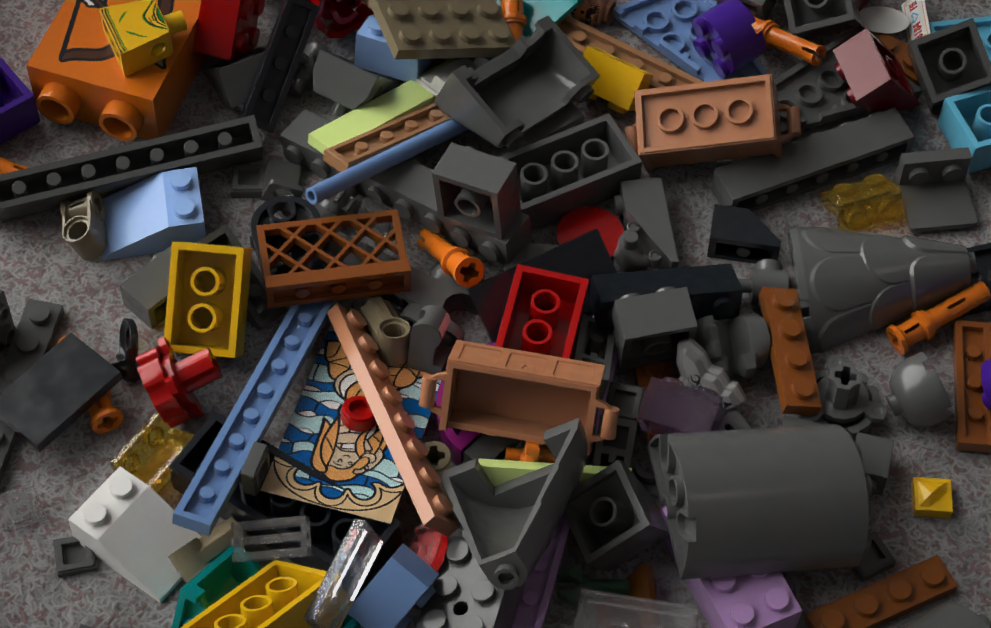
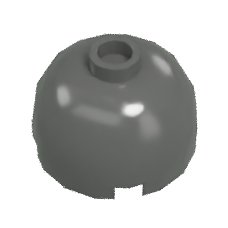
(918, 393)

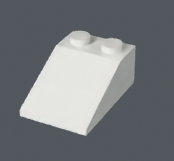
(132, 533)

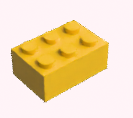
(208, 298)

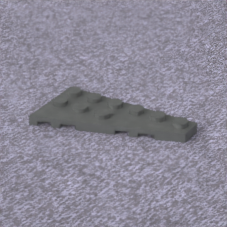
(819, 90)

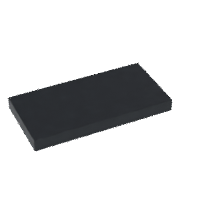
(577, 257)

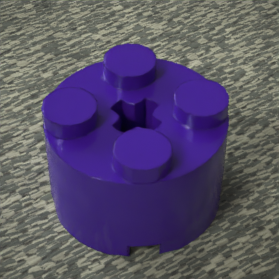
(728, 37)

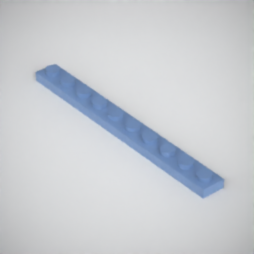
(250, 417)

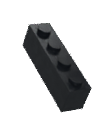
(711, 290)

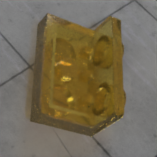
(865, 203)
(151, 452)

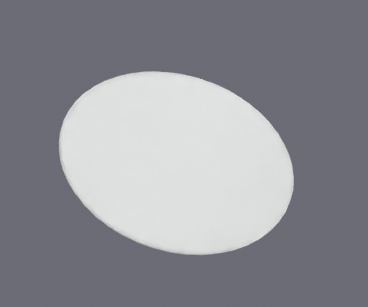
(883, 19)

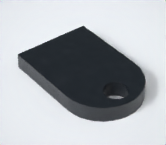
(300, 210)

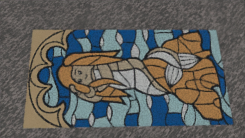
(348, 457)

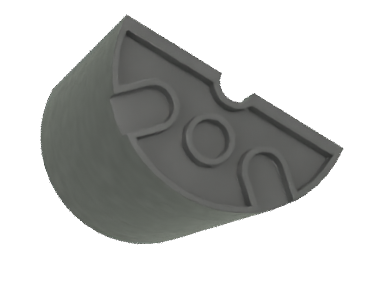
(763, 499)

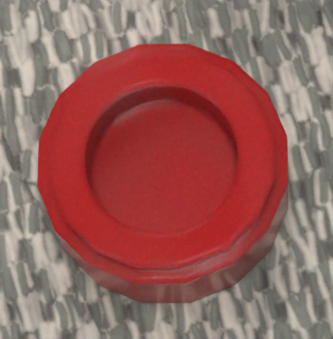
(357, 414)

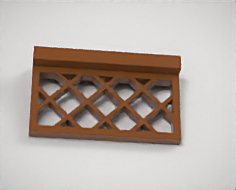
(336, 279)

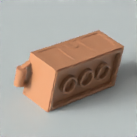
(710, 122)
(518, 393)

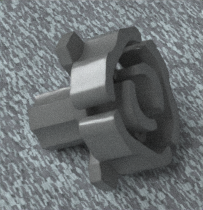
(846, 398)

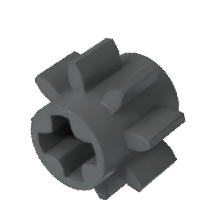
(342, 203)

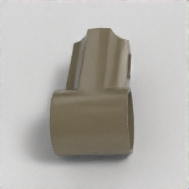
(387, 330)
(201, 552)

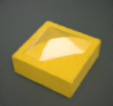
(931, 497)

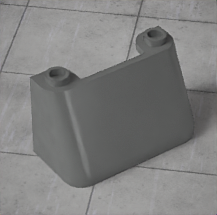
(519, 86)

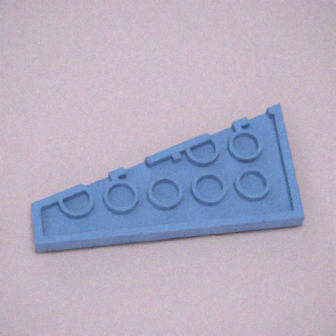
(669, 30)

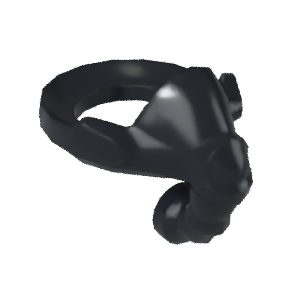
(128, 351)

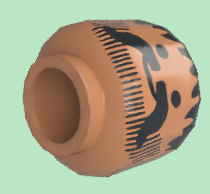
(594, 12)

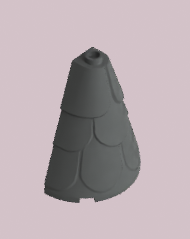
(869, 279)
(516, 520)

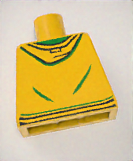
(140, 33)

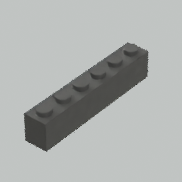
(814, 161)

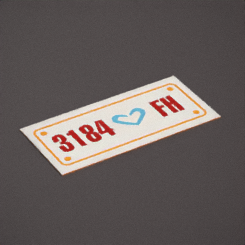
(918, 19)

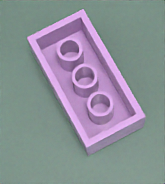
(743, 599)

